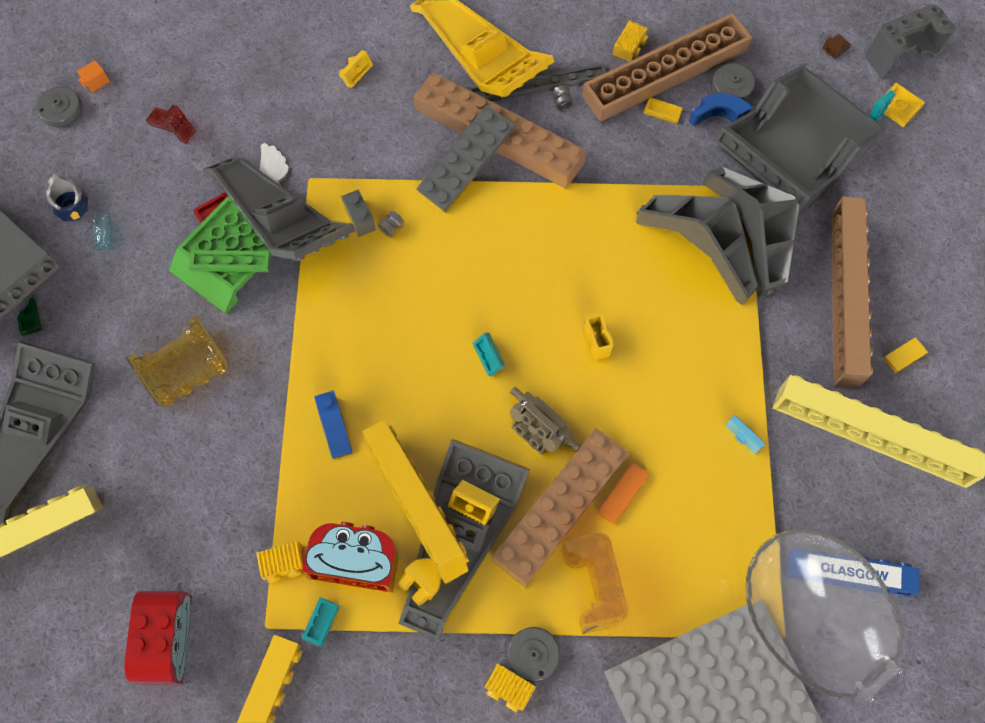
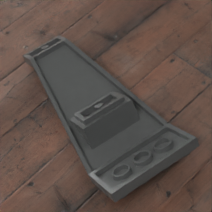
(275, 214)
(44, 392)
(494, 476)

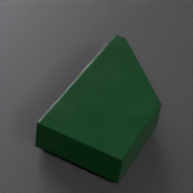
(29, 319)

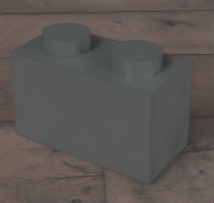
(358, 213)

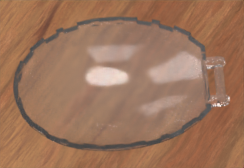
(824, 613)

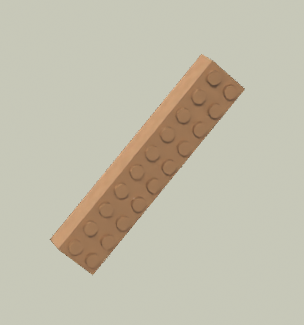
(666, 67)
(526, 145)
(850, 294)

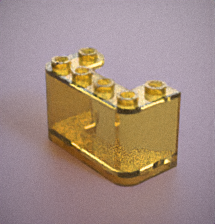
(179, 365)
(598, 555)

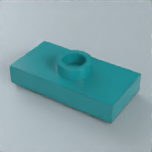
(882, 105)
(489, 354)
(320, 622)

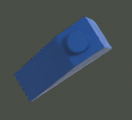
(333, 424)

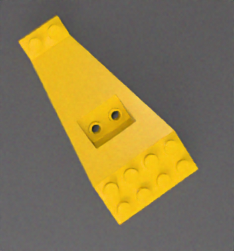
(483, 50)

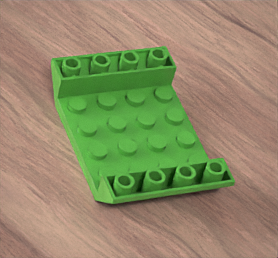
(221, 230)

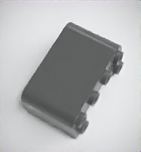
(922, 30)

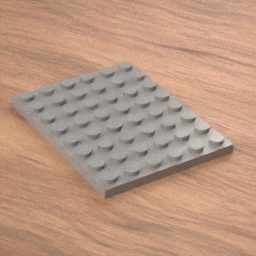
(711, 677)

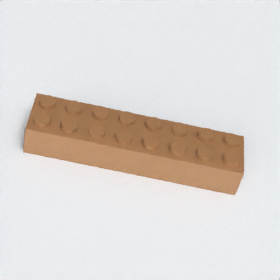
(560, 507)

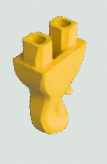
(424, 577)

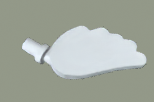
(273, 163)

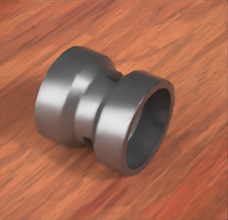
(562, 97)
(391, 224)

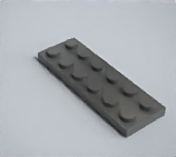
(465, 158)

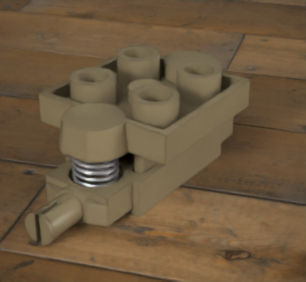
(540, 424)

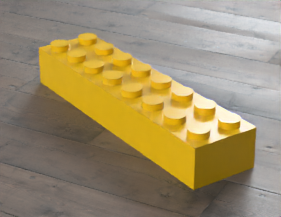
(417, 501)

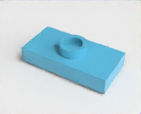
(744, 434)

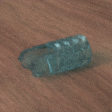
(102, 233)

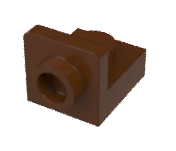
(836, 46)

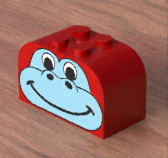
(351, 556)
(158, 637)

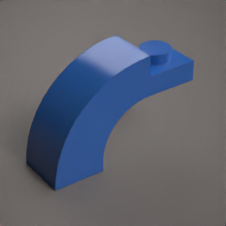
(720, 105)

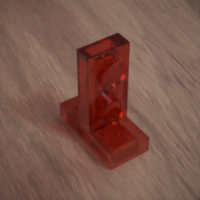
(172, 121)

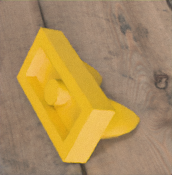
(356, 68)

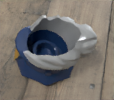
(66, 198)

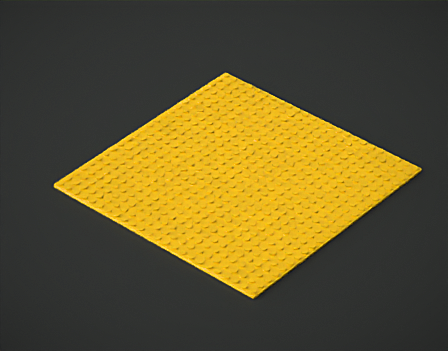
(528, 263)

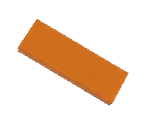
(623, 493)

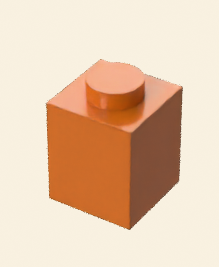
(92, 76)

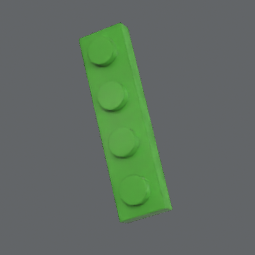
(229, 261)

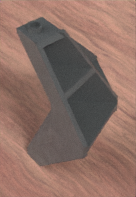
(770, 221)
(711, 226)

